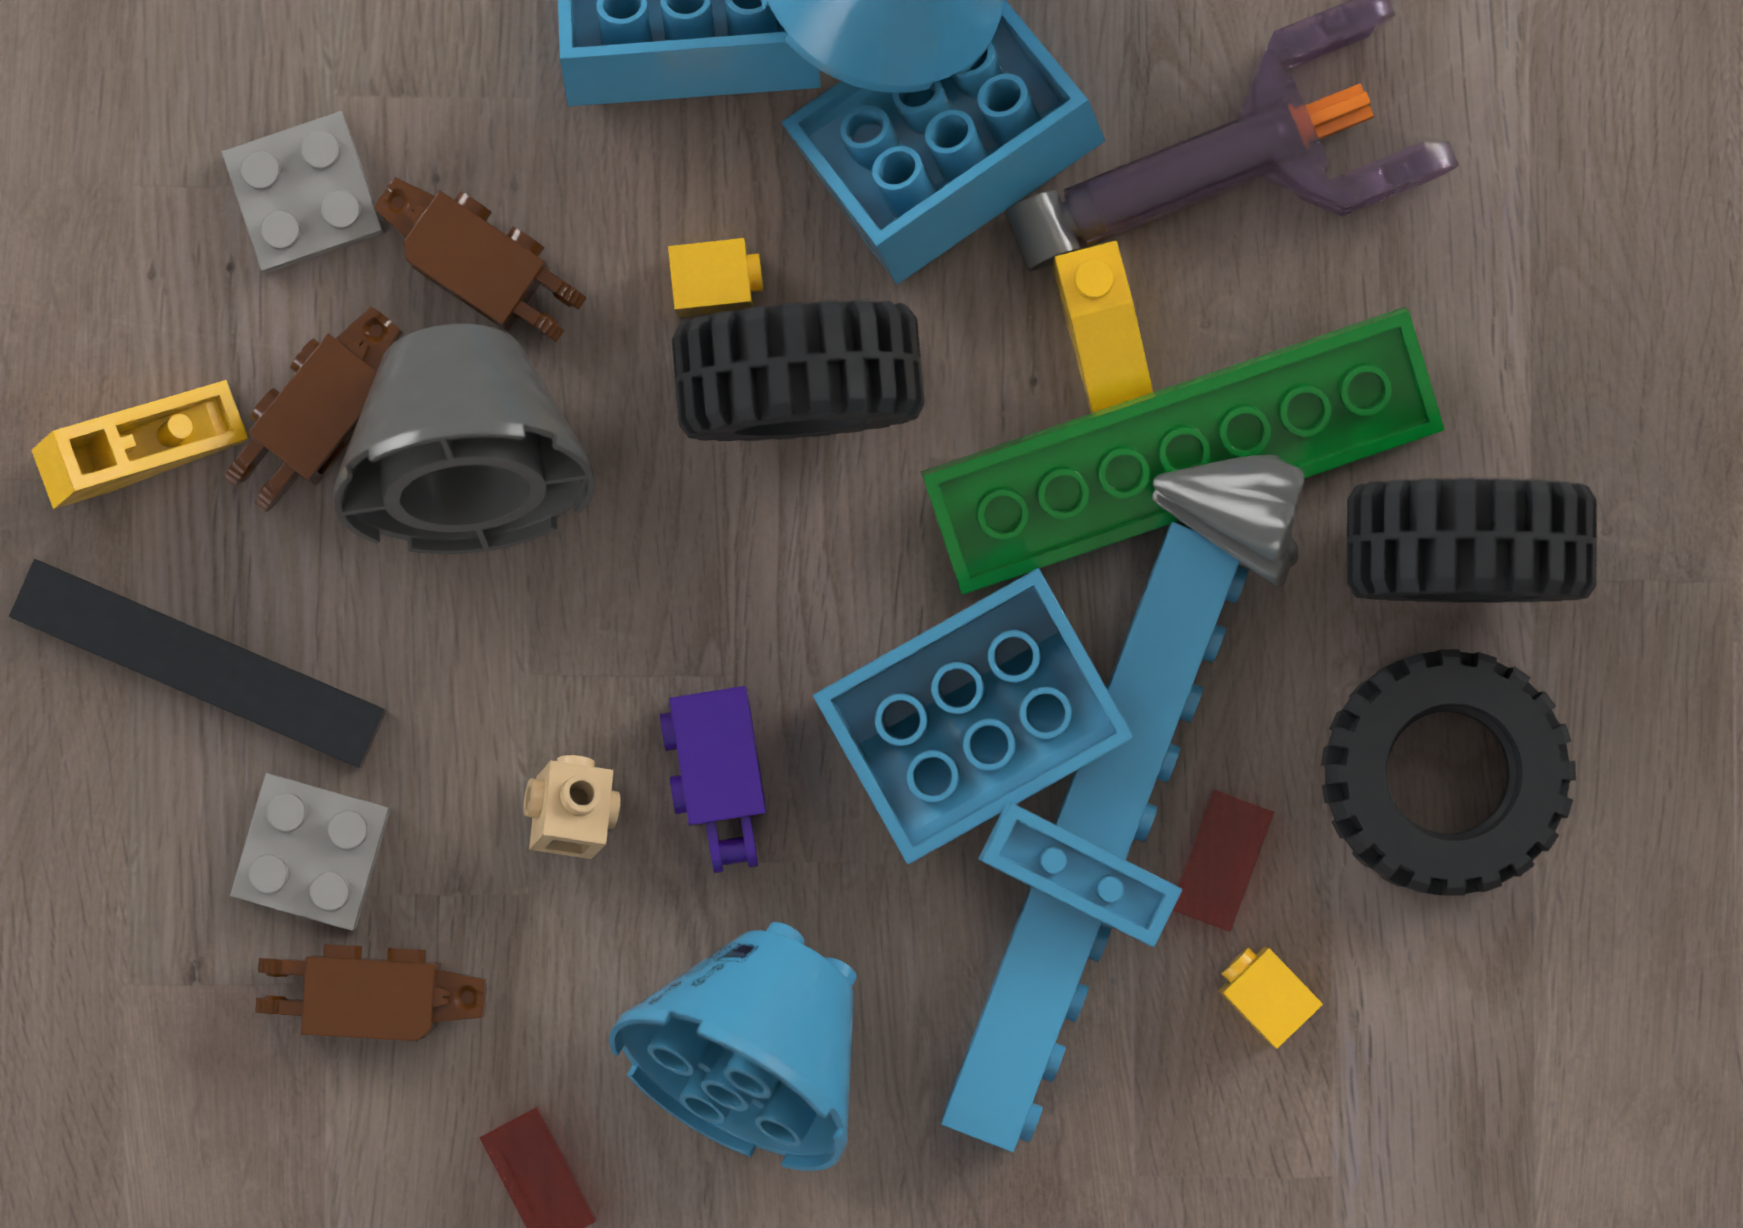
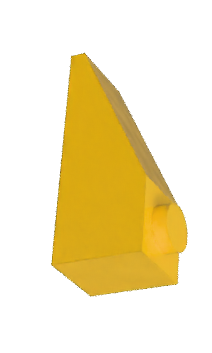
(1102, 325)
(137, 443)

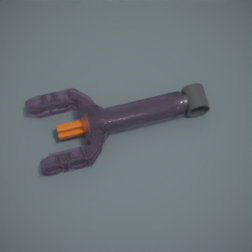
(1269, 140)

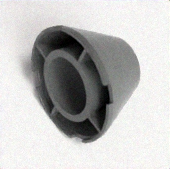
(460, 447)

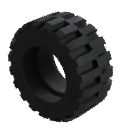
(798, 370)
(1471, 540)
(1534, 757)

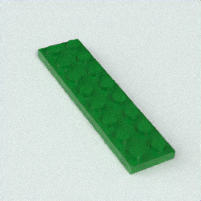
(1095, 474)

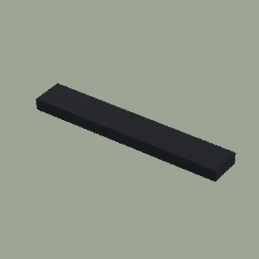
(197, 663)

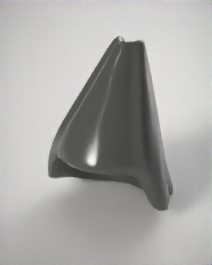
(1241, 508)

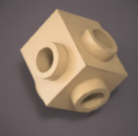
(571, 807)

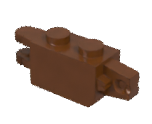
(472, 258)
(317, 409)
(372, 996)

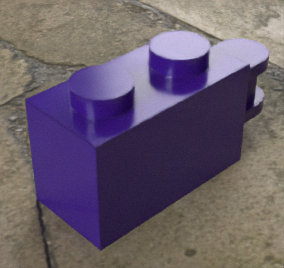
(717, 768)

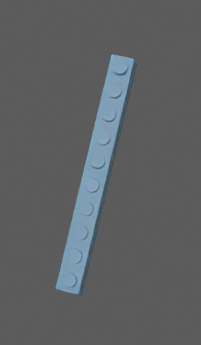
(1108, 808)

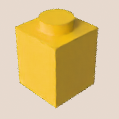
(713, 277)
(1268, 994)

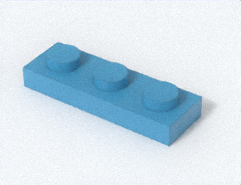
(1080, 874)

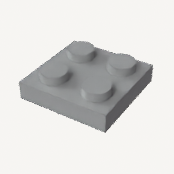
(302, 192)
(310, 851)

